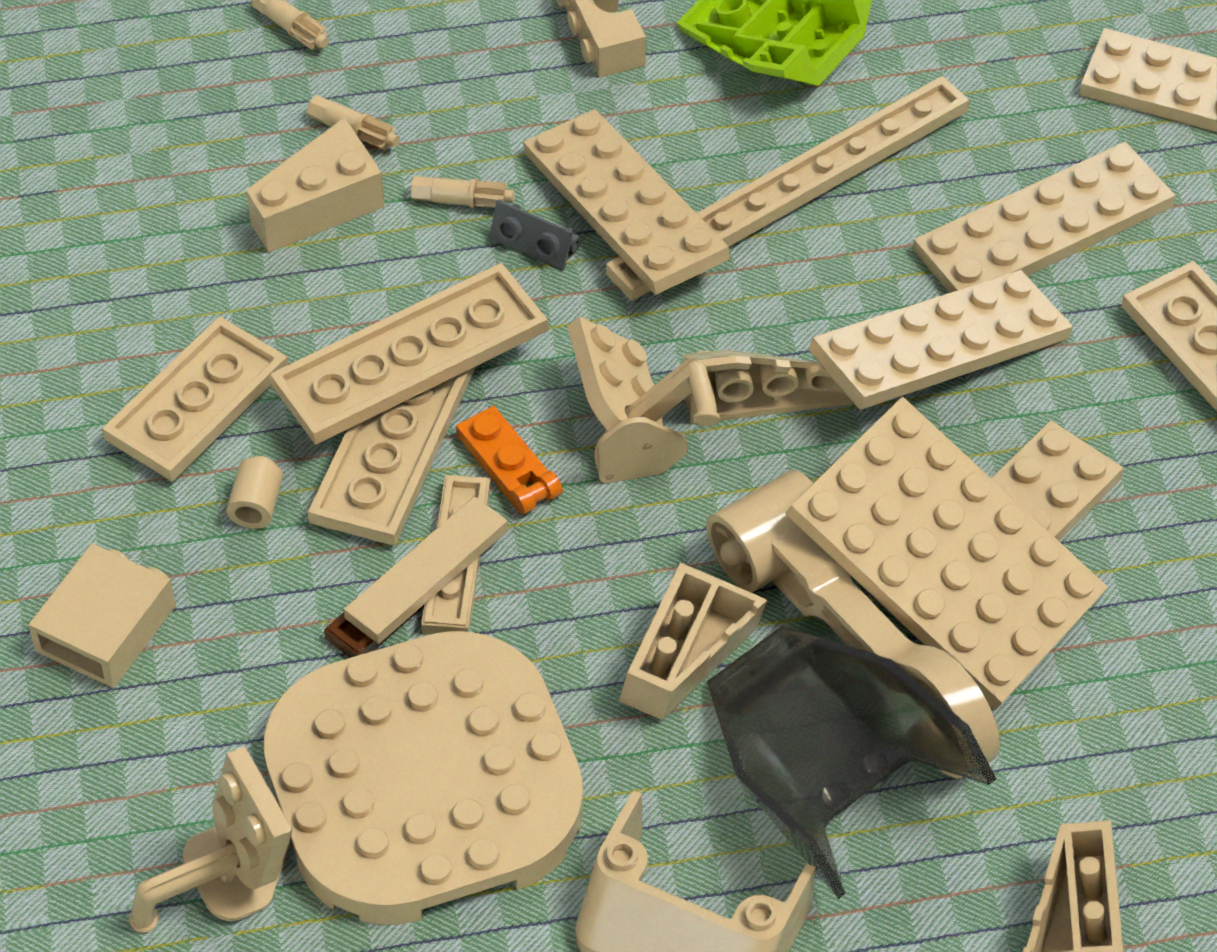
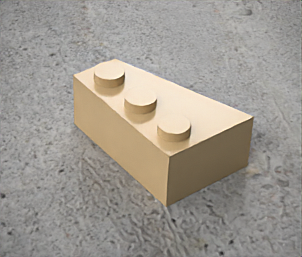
(316, 189)
(688, 639)
(1080, 894)

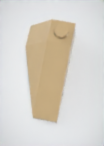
(765, 384)

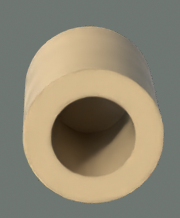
(254, 492)

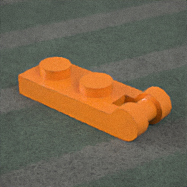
(508, 460)

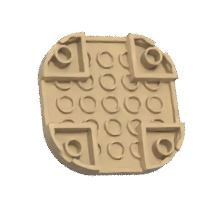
(423, 775)

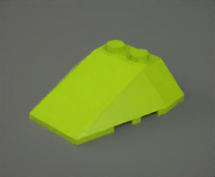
(780, 37)

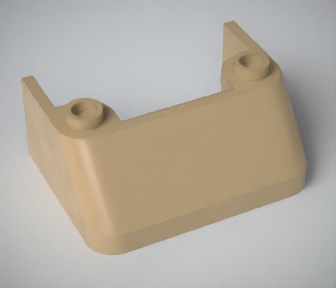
(637, 917)

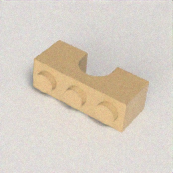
(607, 39)

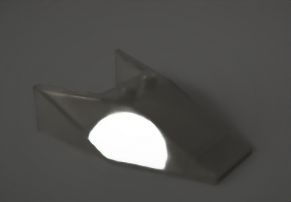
(823, 727)

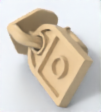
(632, 406)
(234, 861)

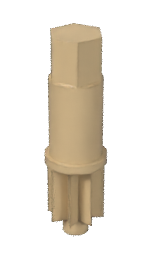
(295, 22)
(365, 126)
(460, 192)

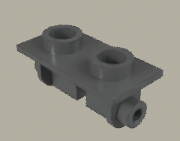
(533, 235)

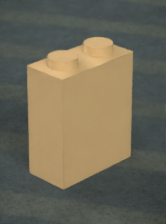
(102, 614)

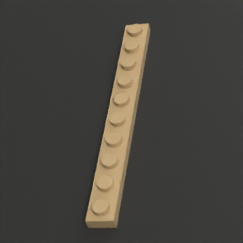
(819, 169)

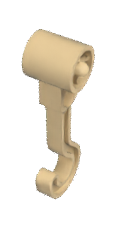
(763, 546)

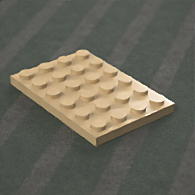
(947, 550)

